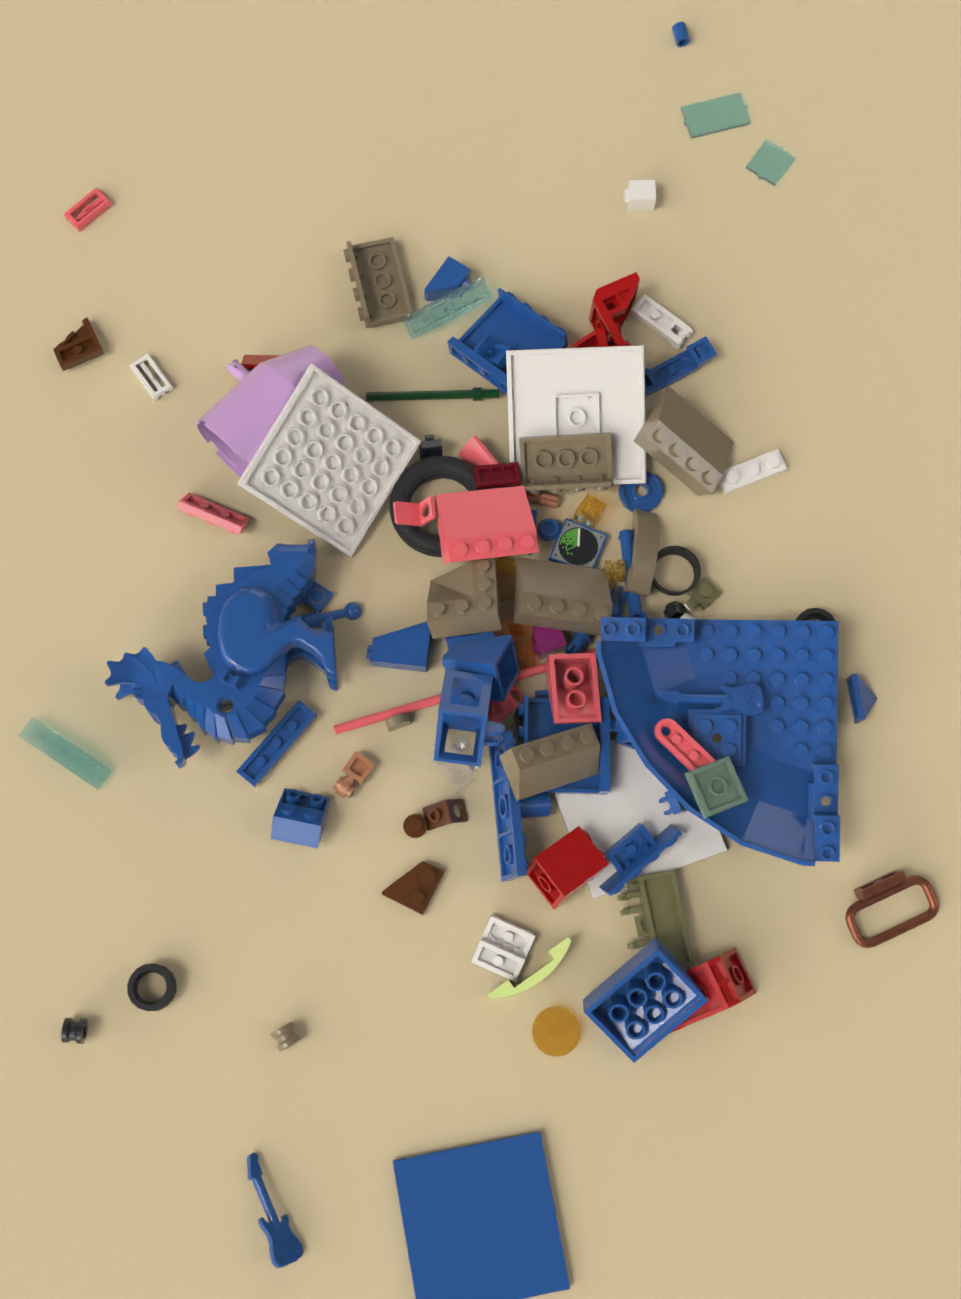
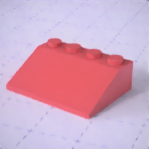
(485, 524)

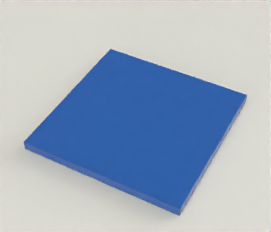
(481, 1221)

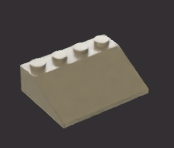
(685, 443)
(561, 596)

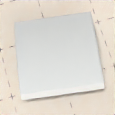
(503, 948)

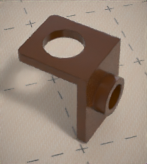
(443, 813)

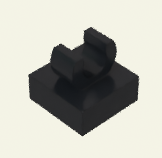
(430, 447)

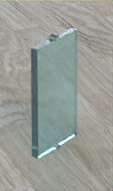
(715, 115)

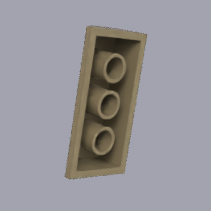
(552, 761)

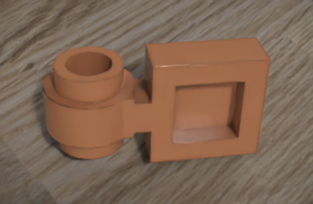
(357, 770)

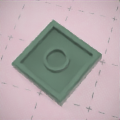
(716, 787)

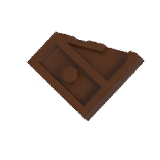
(78, 347)
(415, 887)

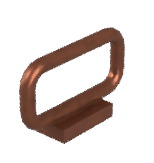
(881, 889)

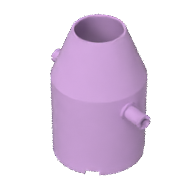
(251, 407)

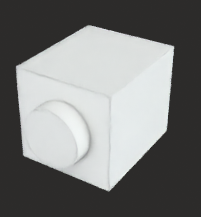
(640, 195)

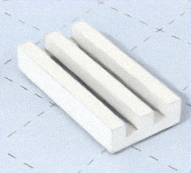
(161, 390)

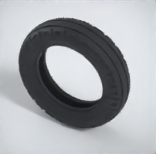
(411, 480)

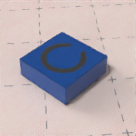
(318, 597)

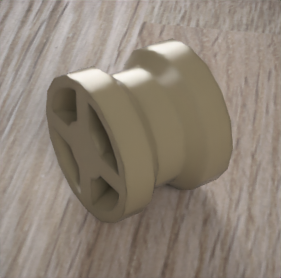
(286, 1036)

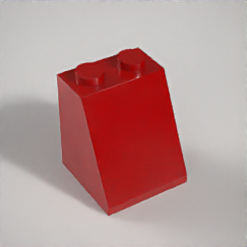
(566, 867)

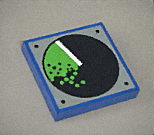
(577, 545)

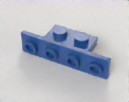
(634, 853)

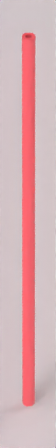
(424, 703)

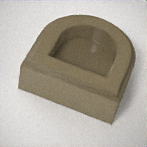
(397, 721)

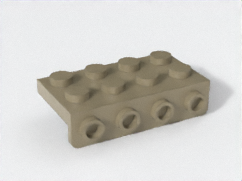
(378, 282)
(566, 462)

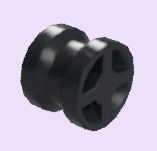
(74, 1030)

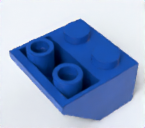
(300, 818)

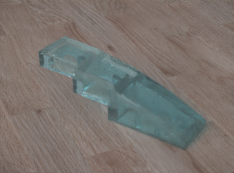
(447, 308)
(65, 753)

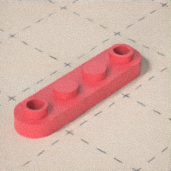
(682, 745)

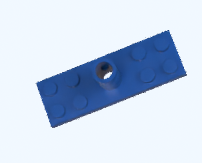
(509, 814)

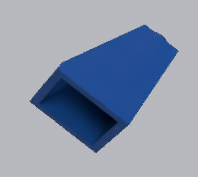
(489, 657)

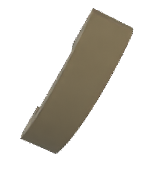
(644, 552)

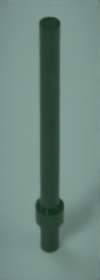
(476, 394)

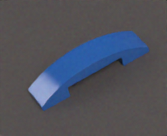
(679, 366)

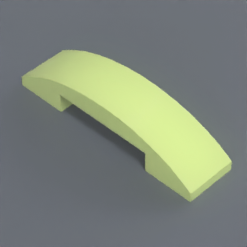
(556, 955)

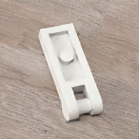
(661, 321)

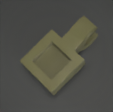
(702, 595)

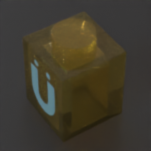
(590, 511)

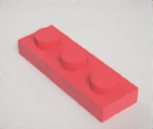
(213, 513)

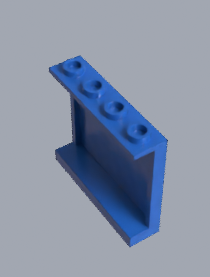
(510, 325)
(538, 723)

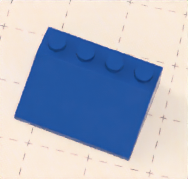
(644, 1000)

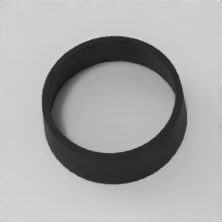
(689, 556)

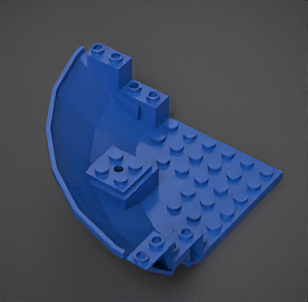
(780, 756)

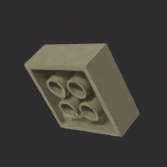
(465, 600)

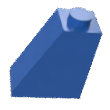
(402, 649)

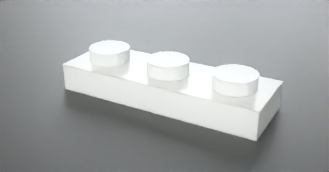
(752, 471)

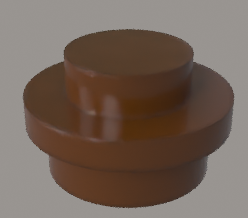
(415, 826)

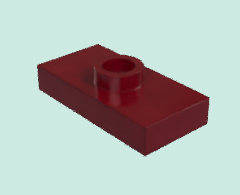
(496, 476)

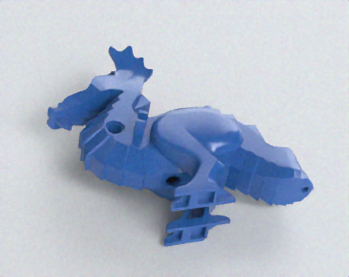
(247, 654)

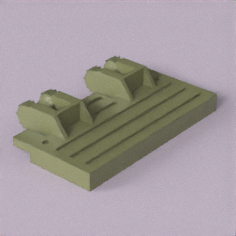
(662, 914)

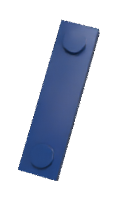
(276, 743)

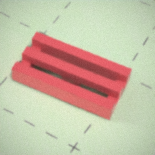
(89, 212)

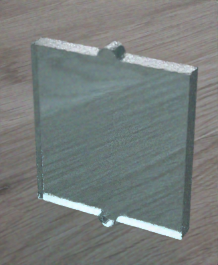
(770, 162)

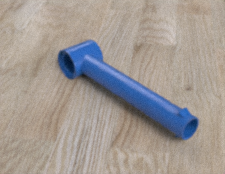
(633, 600)

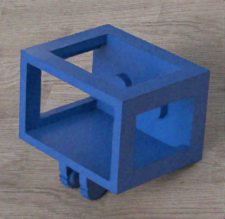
(466, 708)

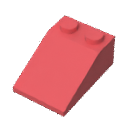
(573, 688)

